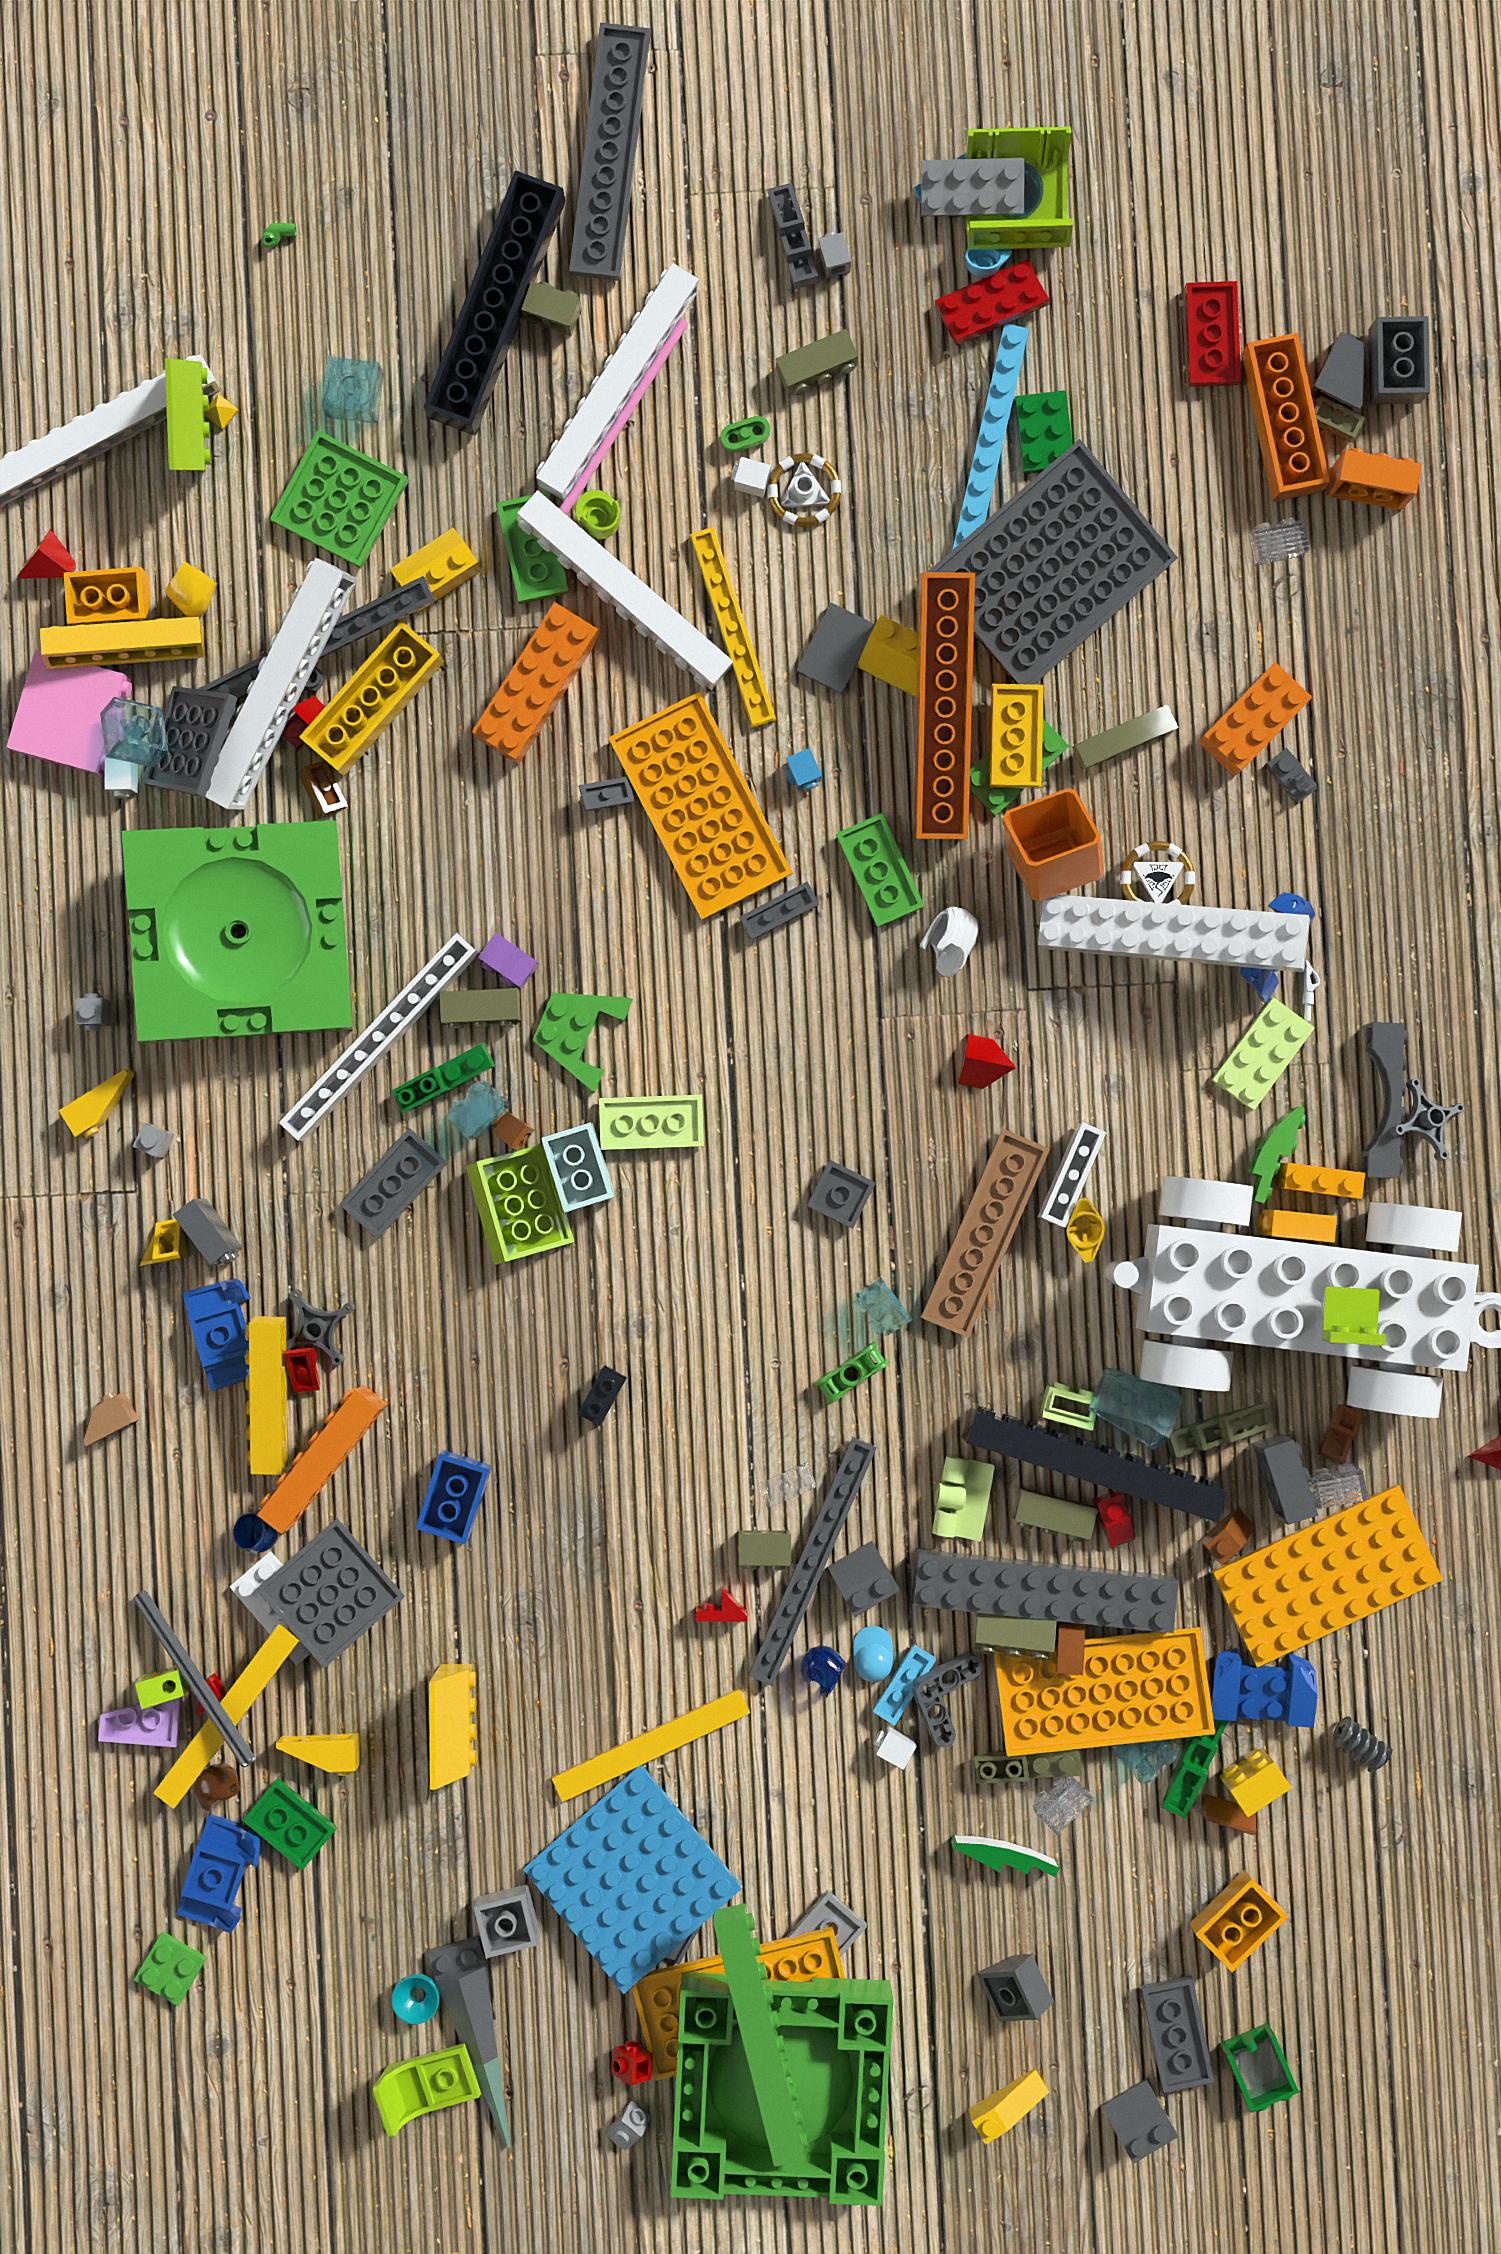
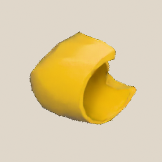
(191, 590)

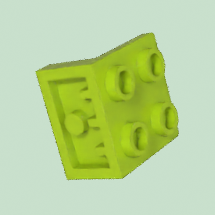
(1351, 1316)

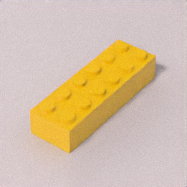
(372, 698)

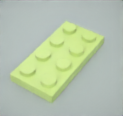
(1262, 1054)
(651, 1122)

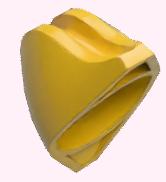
(1085, 1229)

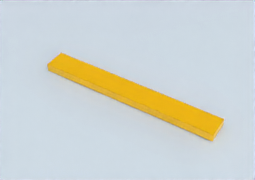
(732, 627)
(236, 1705)
(650, 1744)

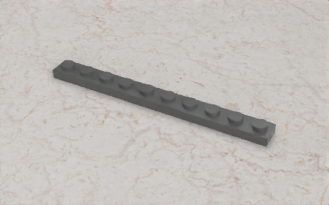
(346, 631)
(812, 1561)

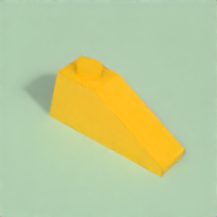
(94, 1107)
(329, 1751)
(1007, 2106)

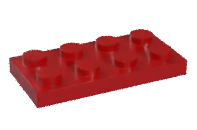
(991, 302)
(1212, 333)

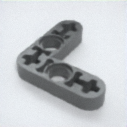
(934, 1694)

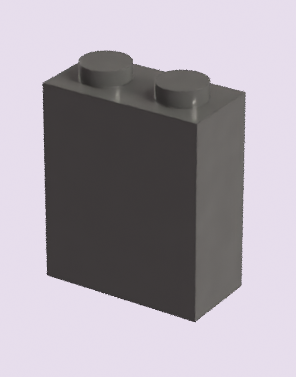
(208, 1232)

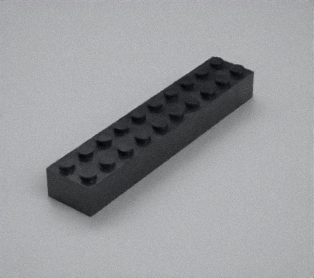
(494, 303)
(1094, 1464)

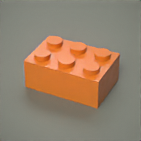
(1374, 479)

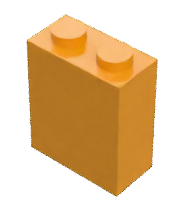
(1297, 1225)

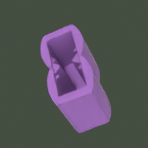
(508, 960)

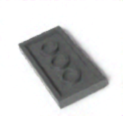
(393, 1183)
(1177, 2034)

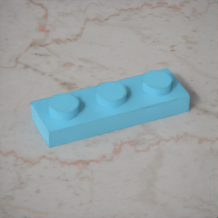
(899, 1689)

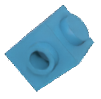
(803, 770)

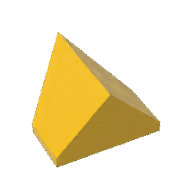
(166, 1244)

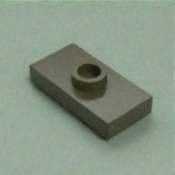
(1337, 418)

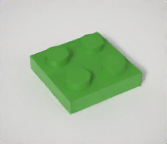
(170, 1968)

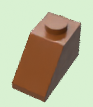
(512, 1130)
(1228, 1536)

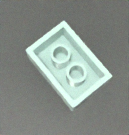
(578, 1167)

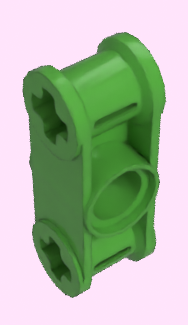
(840, 1383)

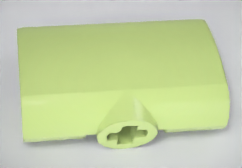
(962, 1498)

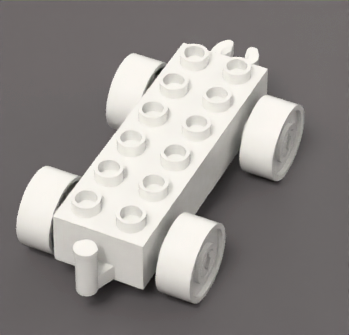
(1273, 1295)

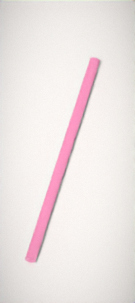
(623, 416)

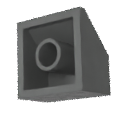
(863, 1578)
(1016, 1988)
(1140, 2120)

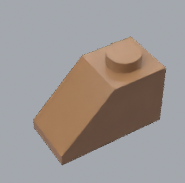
(109, 1417)

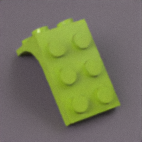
(424, 2085)

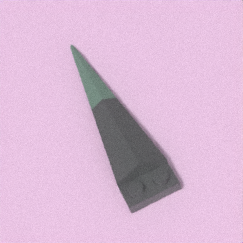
(465, 1990)

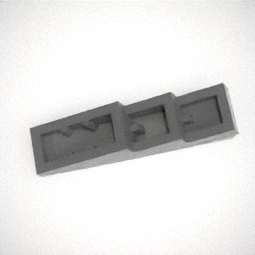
(793, 235)

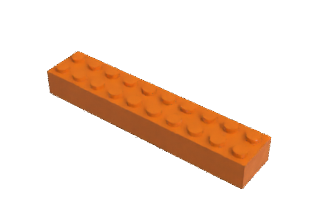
(943, 705)

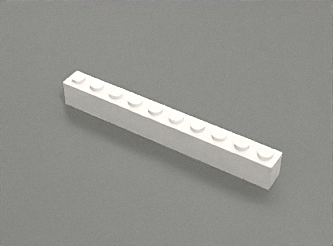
(618, 381)
(88, 436)
(624, 590)
(379, 1038)

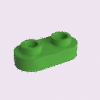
(743, 432)

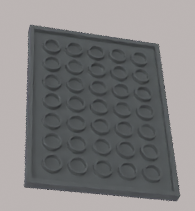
(1056, 564)

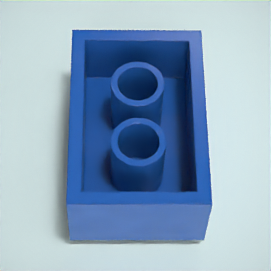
(454, 1497)

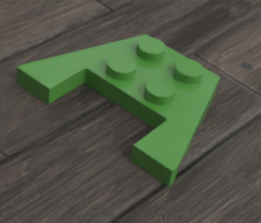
(568, 1025)

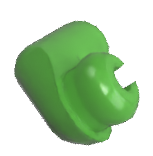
(276, 232)

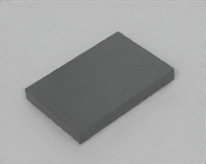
(835, 648)

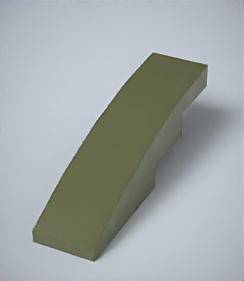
(1125, 737)
(1220, 1430)

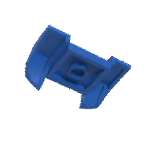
(1265, 980)
(219, 1331)
(1264, 1691)
(217, 1873)

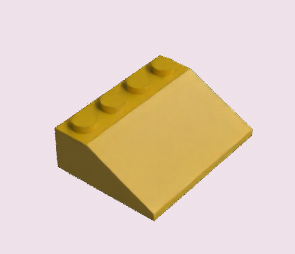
(451, 1723)

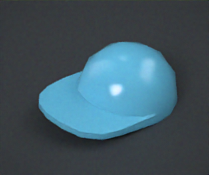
(986, 261)
(873, 1653)

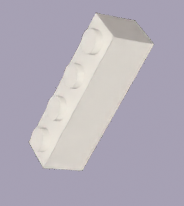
(1071, 1174)

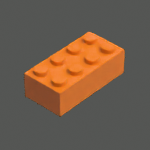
(1255, 719)

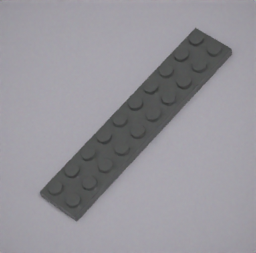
(610, 151)

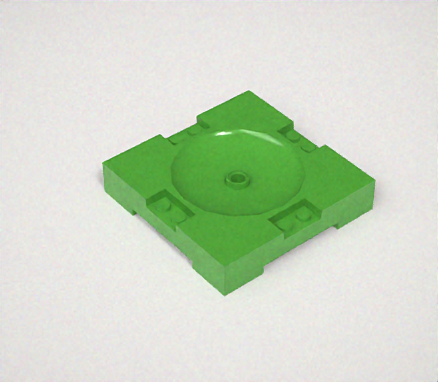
(201, 884)
(838, 2060)

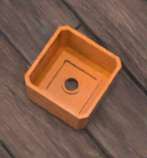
(1053, 844)

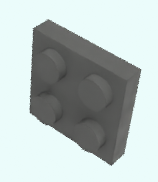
(841, 1194)

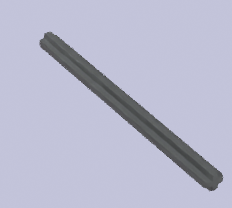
(194, 1679)

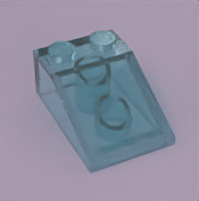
(1136, 1406)

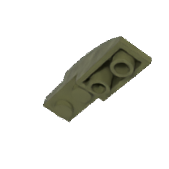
(999, 1768)

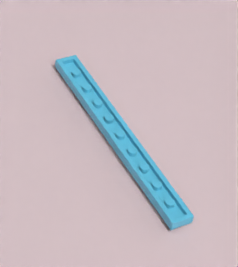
(992, 431)

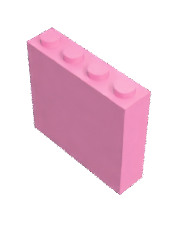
(61, 714)

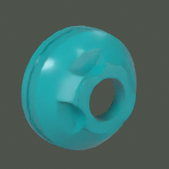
(409, 2009)

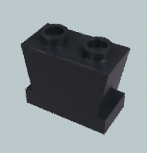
(602, 1395)

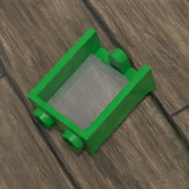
(1259, 2068)

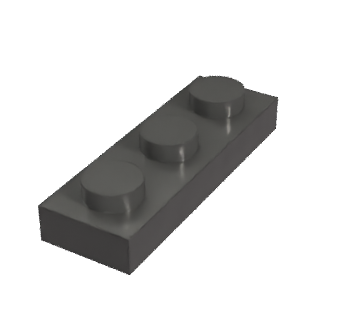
(779, 910)

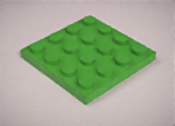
(339, 499)

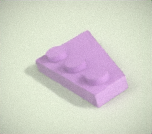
(148, 1726)

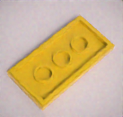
(1016, 736)

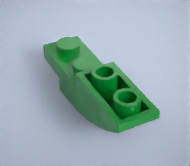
(443, 1078)

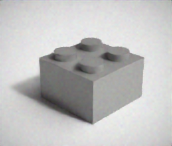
(506, 1921)

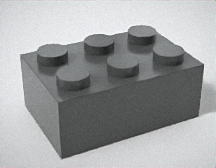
(1399, 360)
(1286, 1479)

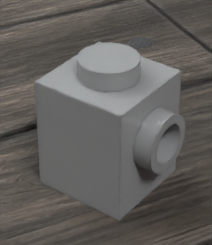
(92, 1012)

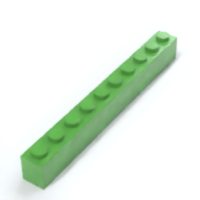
(759, 2034)

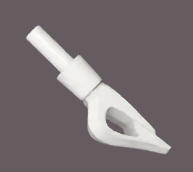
(1308, 995)

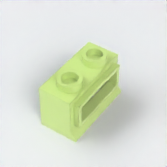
(1062, 1390)

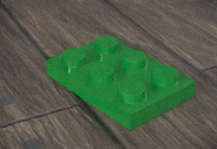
(1042, 429)
(290, 1824)

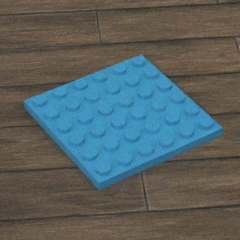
(632, 1878)

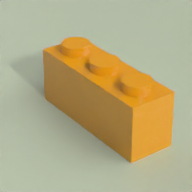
(1321, 1180)

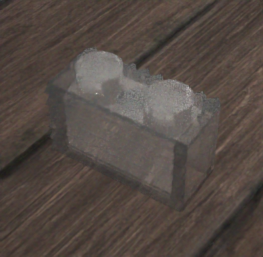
(1278, 541)
(1338, 1486)
(1062, 1803)

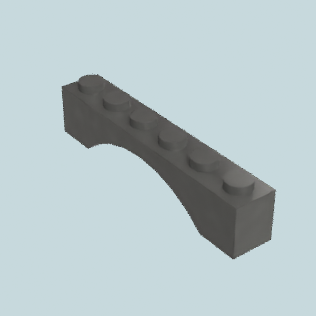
(1386, 1048)

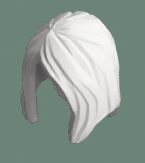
(952, 938)

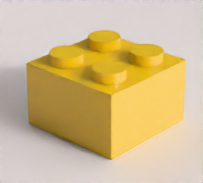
(1254, 1781)

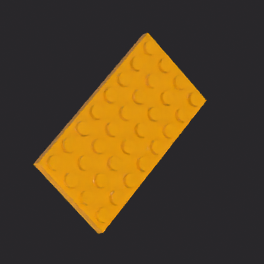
(700, 805)
(1327, 1575)
(1128, 1693)
(785, 1960)

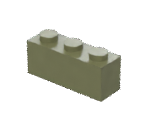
(817, 362)
(480, 1007)
(1054, 1514)
(1015, 1636)

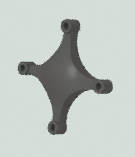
(1427, 1119)
(317, 1326)

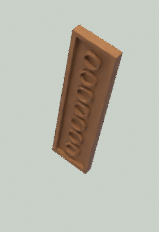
(985, 1233)

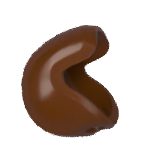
(214, 1784)

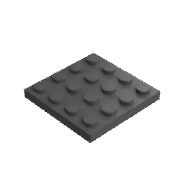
(195, 732)
(330, 1593)

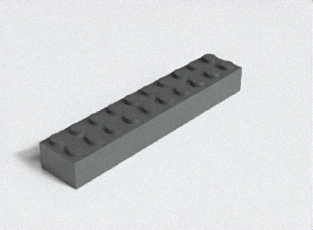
(1044, 1590)

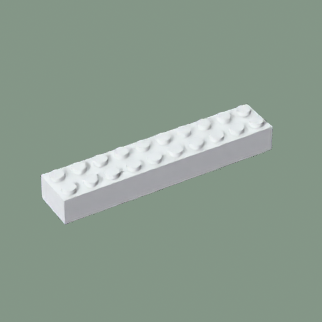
(279, 683)
(1175, 932)

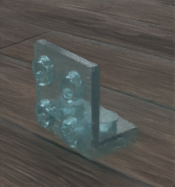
(1147, 1757)

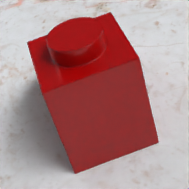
(1114, 1518)

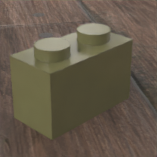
(551, 307)
(764, 1549)

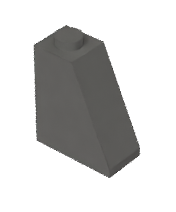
(1342, 373)

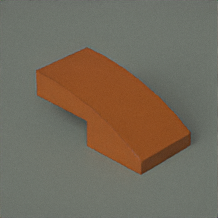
(1340, 1433)
(1070, 1648)

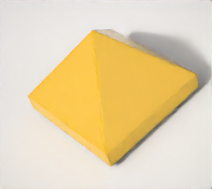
(221, 412)

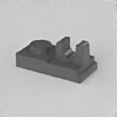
(1291, 776)
(606, 794)

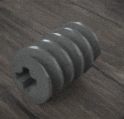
(1361, 1744)

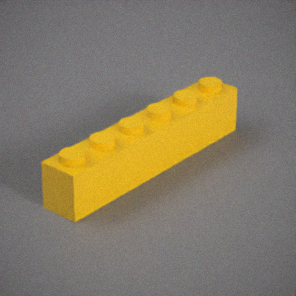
(122, 642)
(267, 1395)

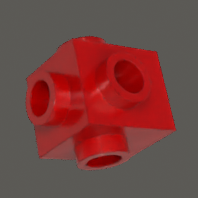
(632, 2063)

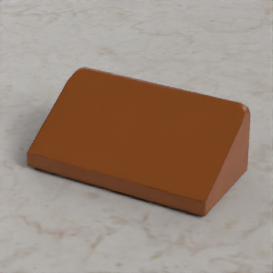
(322, 789)
(1227, 1814)

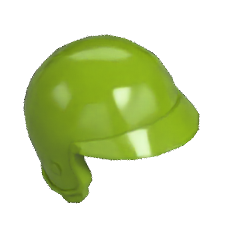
(598, 514)

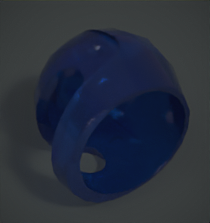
(254, 1533)
(822, 1666)

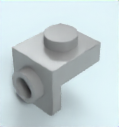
(629, 2126)

